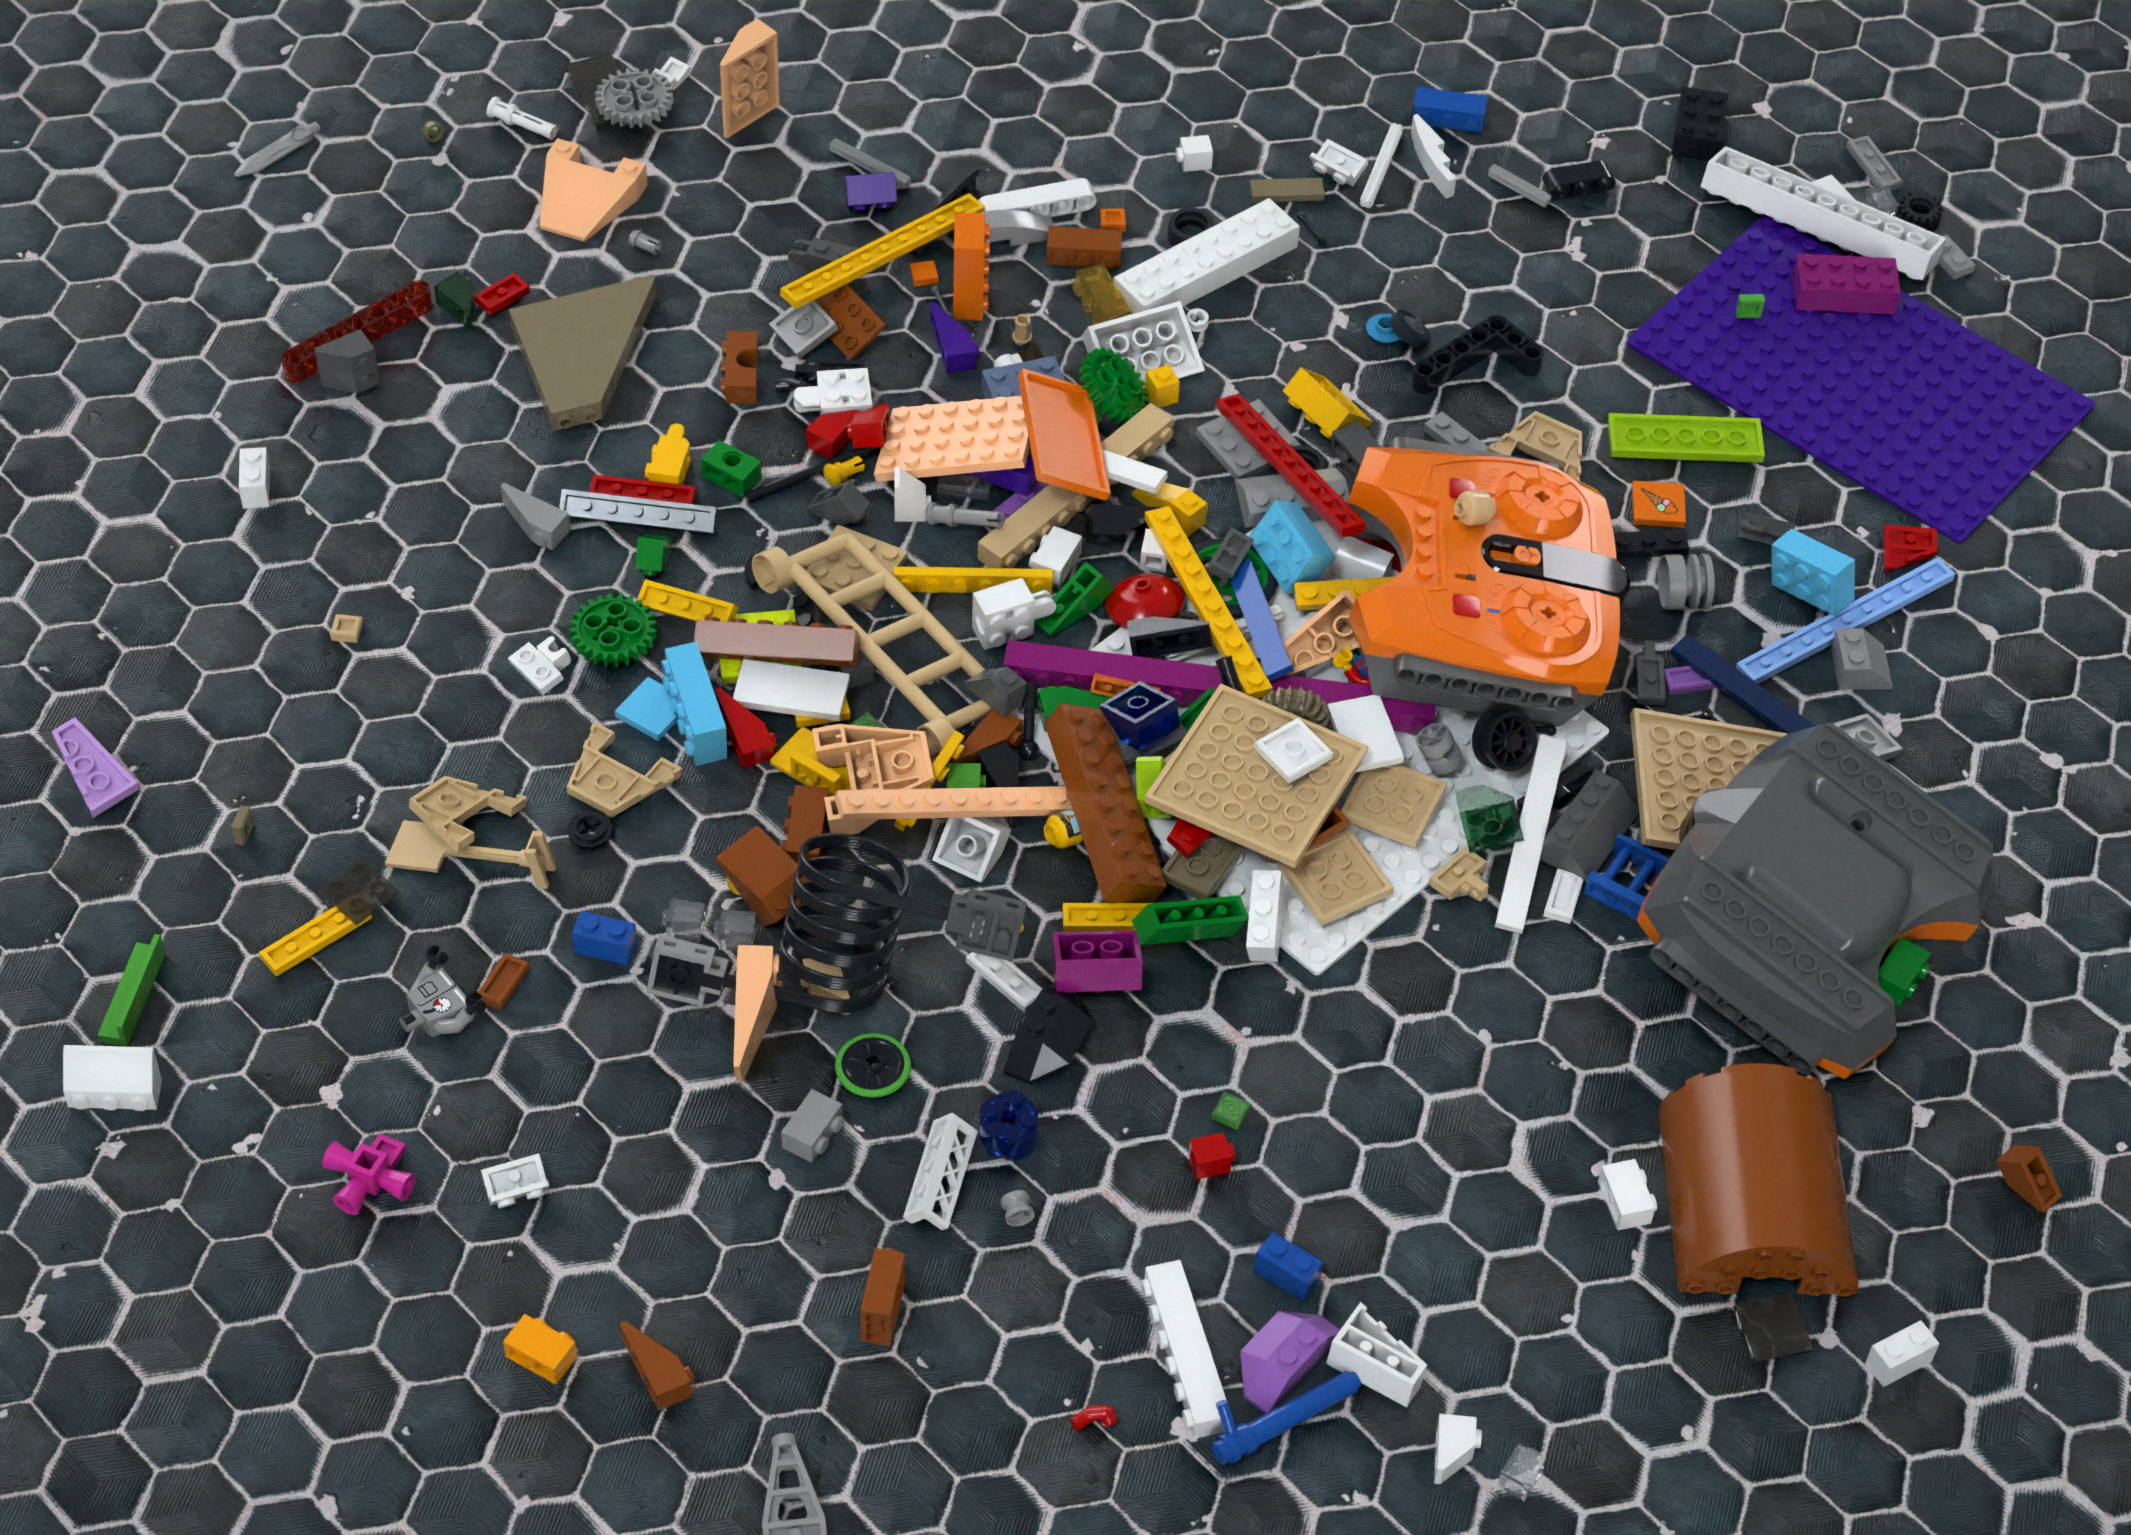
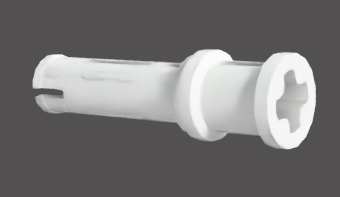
(513, 115)

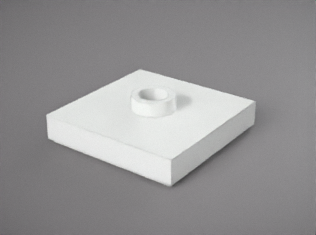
(1293, 750)

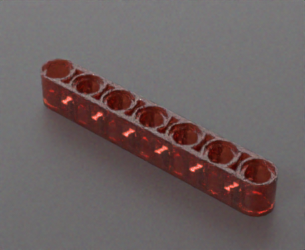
(374, 321)

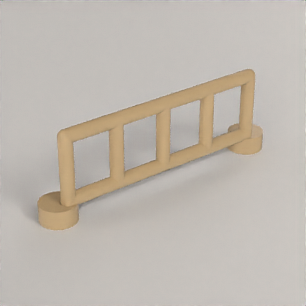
(777, 570)

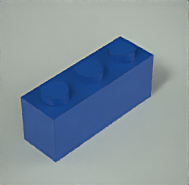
(1450, 109)

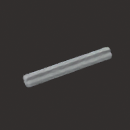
(868, 162)

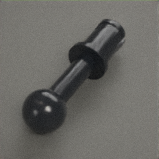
(1028, 748)

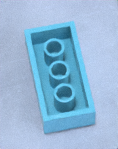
(694, 703)

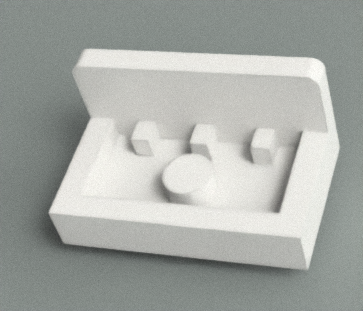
(1339, 163)
(515, 1180)

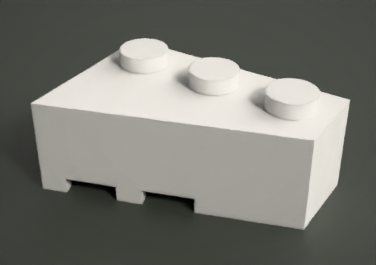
(1377, 1357)

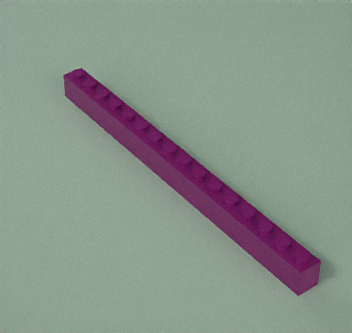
(1182, 680)

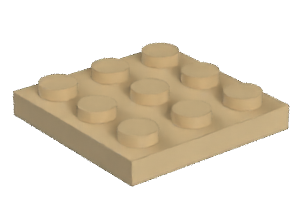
(844, 570)
(1394, 802)
(1337, 878)

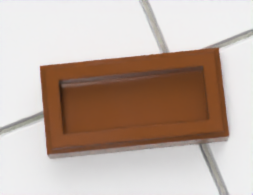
(503, 981)

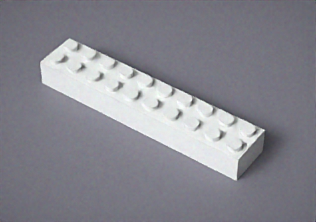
(1822, 212)

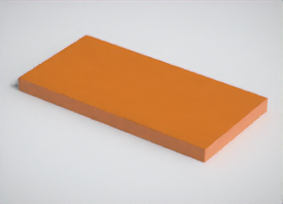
(1063, 434)

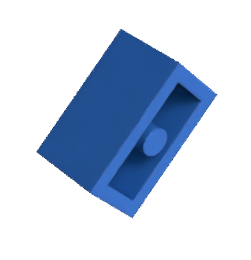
(604, 938)
(1288, 1266)

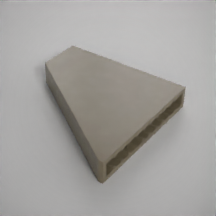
(581, 346)

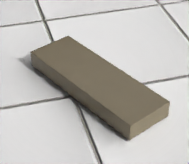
(1287, 190)

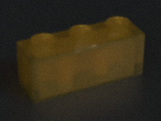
(1100, 294)

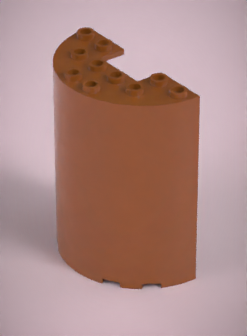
(1756, 1182)

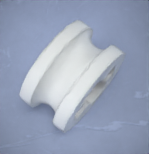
(1195, 314)

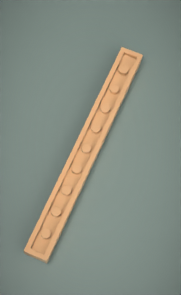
(951, 802)

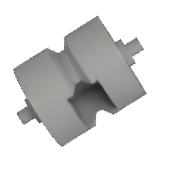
(1439, 748)

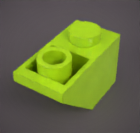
(1146, 773)

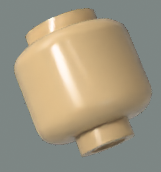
(1475, 507)

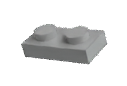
(1954, 260)

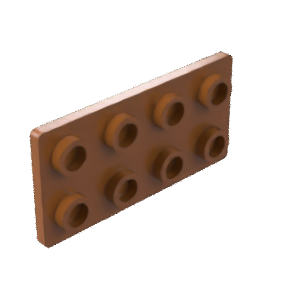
(854, 317)

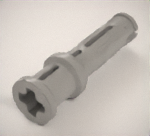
(954, 515)

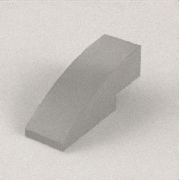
(1017, 226)

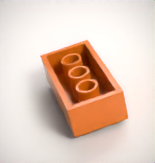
(970, 266)

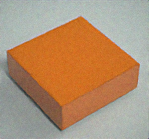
(1113, 219)
(924, 273)

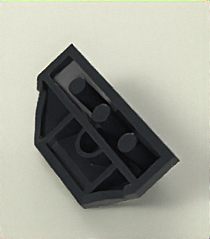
(1048, 1036)

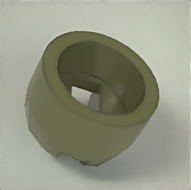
(433, 131)

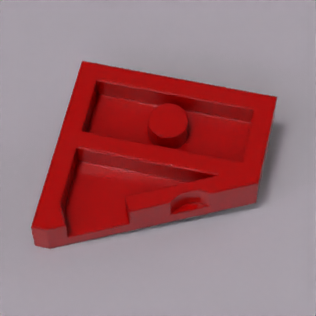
(1907, 546)

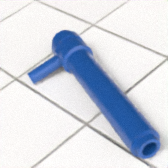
(1247, 1437)

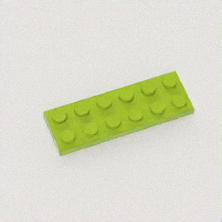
(1685, 437)

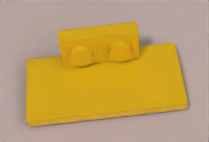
(800, 762)

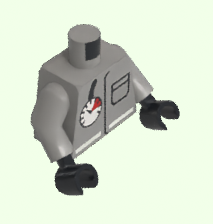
(437, 1001)

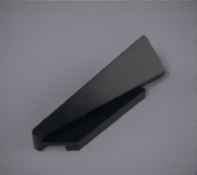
(961, 187)

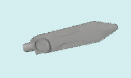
(288, 143)

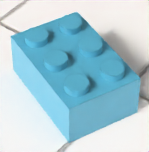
(1291, 545)
(1813, 572)

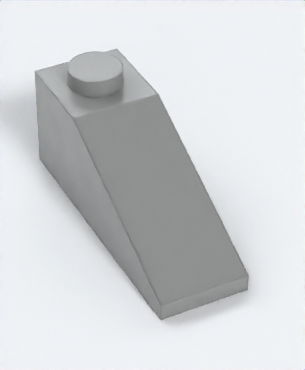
(539, 520)

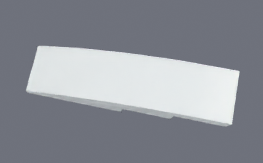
(1430, 153)

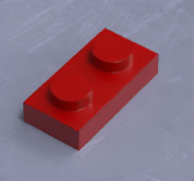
(502, 294)

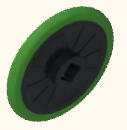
(860, 1052)

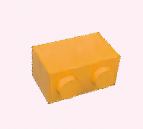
(540, 1348)

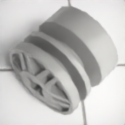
(1689, 581)

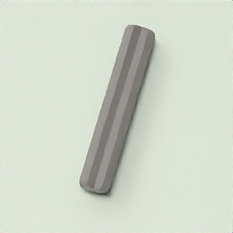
(1519, 185)

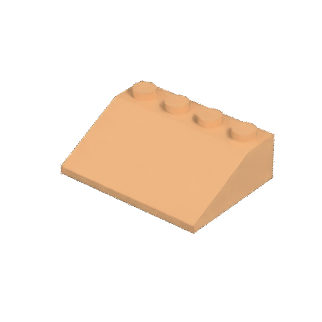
(749, 77)

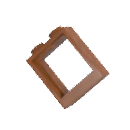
(882, 1296)

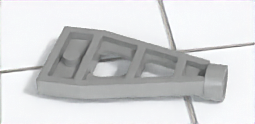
(787, 1458)

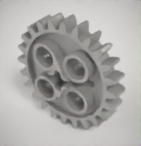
(651, 94)

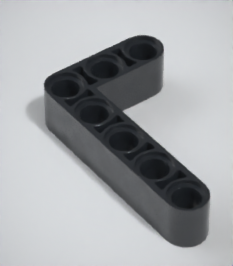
(1489, 336)

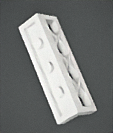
(936, 1165)

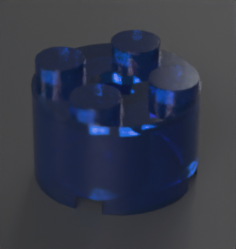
(1008, 1125)

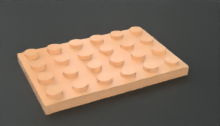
(955, 438)

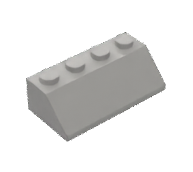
(1260, 492)

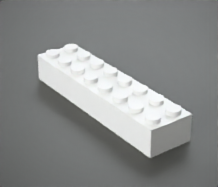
(1210, 258)

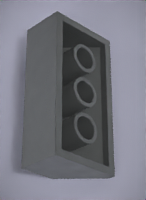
(1589, 826)

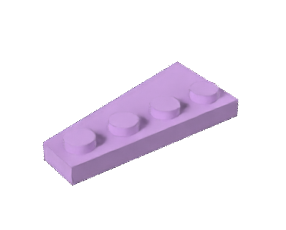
(93, 768)

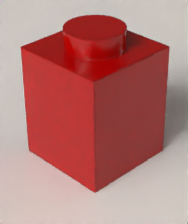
(1210, 1155)

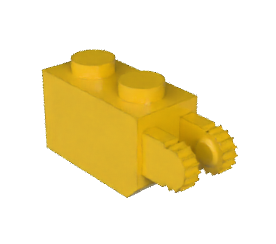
(670, 457)

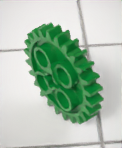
(1113, 384)
(613, 630)

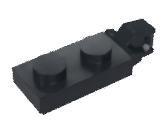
(808, 372)

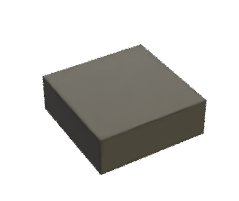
(242, 825)

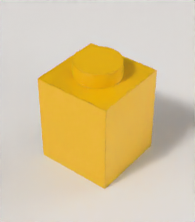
(1162, 386)

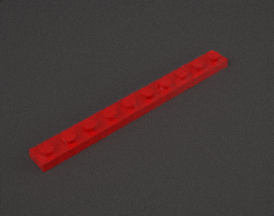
(1291, 466)

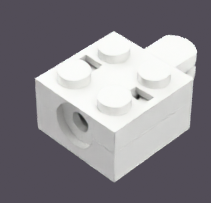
(836, 392)
(1008, 612)

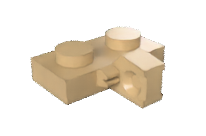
(1462, 876)

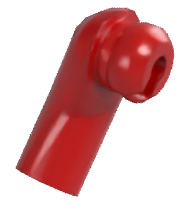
(1092, 1413)

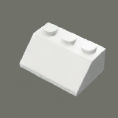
(111, 1077)

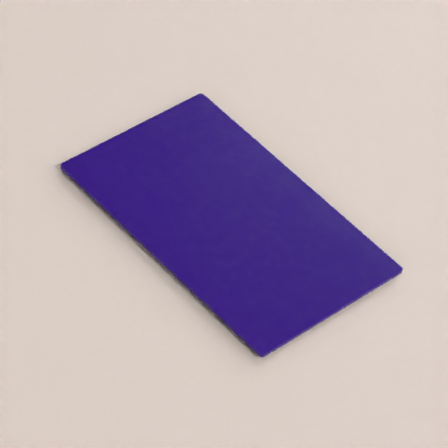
(1882, 398)

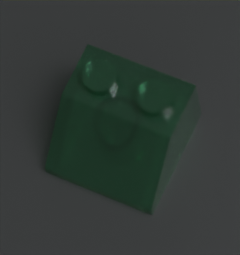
(1488, 817)

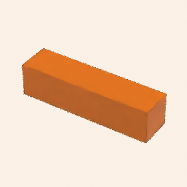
(1110, 685)

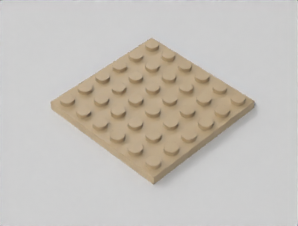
(1680, 761)
(1234, 792)

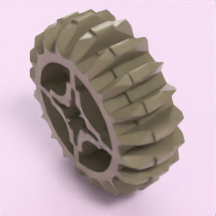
(1300, 704)

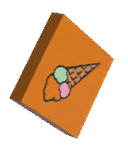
(1658, 504)

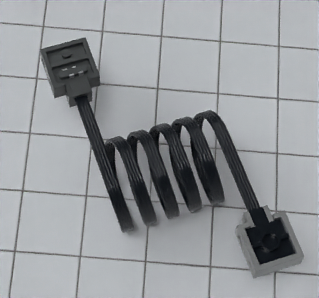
(984, 922)

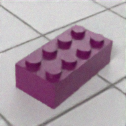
(1846, 283)

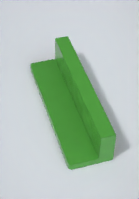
(132, 992)

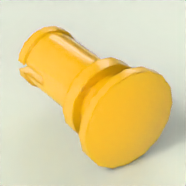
(839, 472)

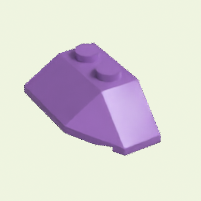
(1283, 1356)

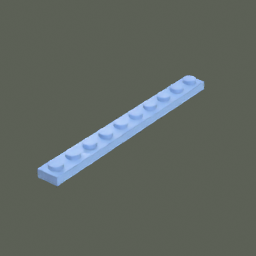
(1855, 615)

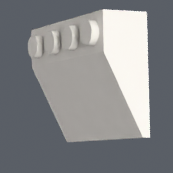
(1149, 340)

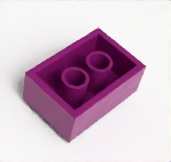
(1096, 961)

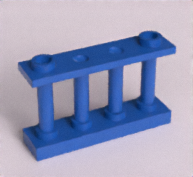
(1615, 895)

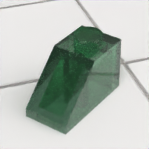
(457, 297)

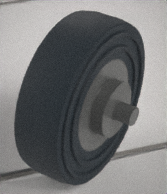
(1410, 329)

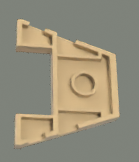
(1546, 440)
(609, 784)
(453, 801)

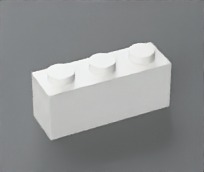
(1265, 915)

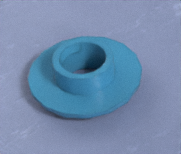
(1378, 333)

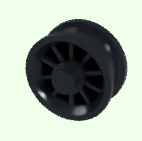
(1504, 739)

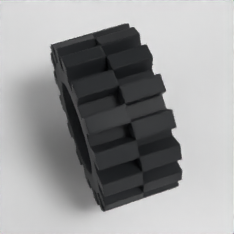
(1920, 203)

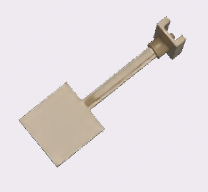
(423, 850)

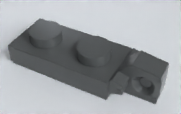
(1650, 676)

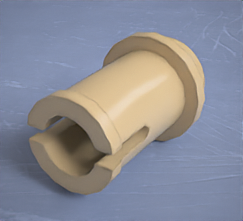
(1022, 333)

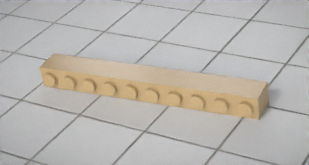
(1057, 505)

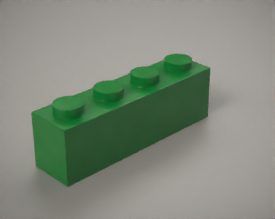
(1190, 920)

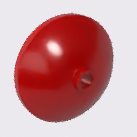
(1144, 597)

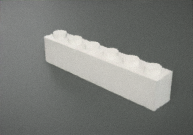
(1185, 1346)

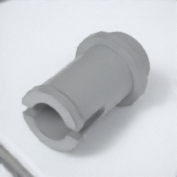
(645, 242)

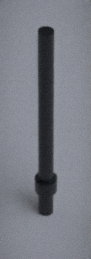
(806, 473)

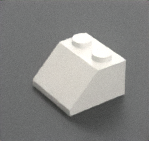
(971, 846)

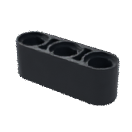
(1578, 180)

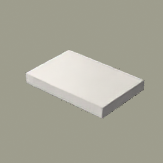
(1368, 723)

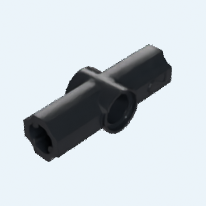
(1568, 785)

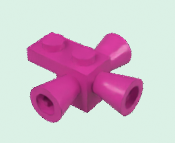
(368, 1172)

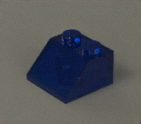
(1141, 715)

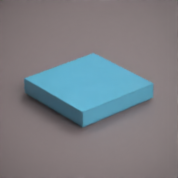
(648, 709)

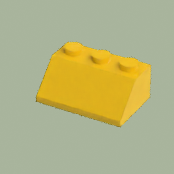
(1323, 402)

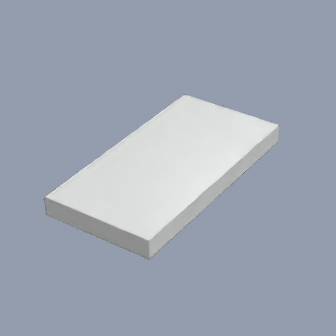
(791, 689)

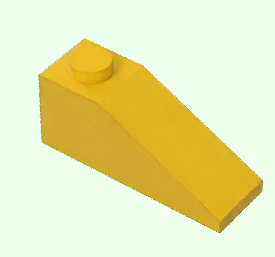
(1187, 506)

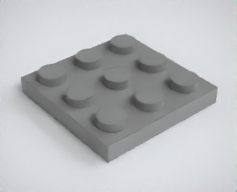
(1234, 449)

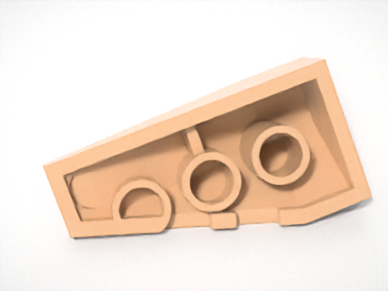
(1323, 634)

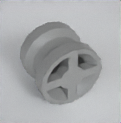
(1017, 1208)

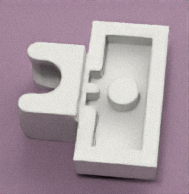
(541, 666)

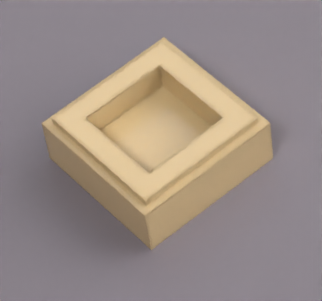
(346, 628)

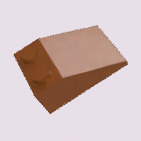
(760, 874)

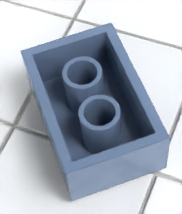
(1004, 380)

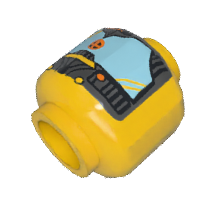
(1062, 829)

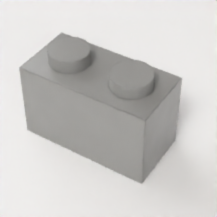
(812, 1126)

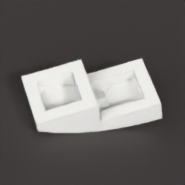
(674, 72)

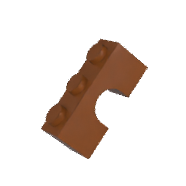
(740, 353)

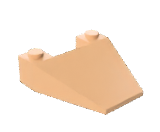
(583, 198)
(874, 761)
(754, 1002)

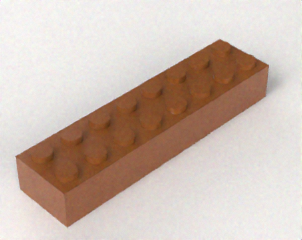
(1105, 805)

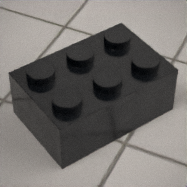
(1699, 123)

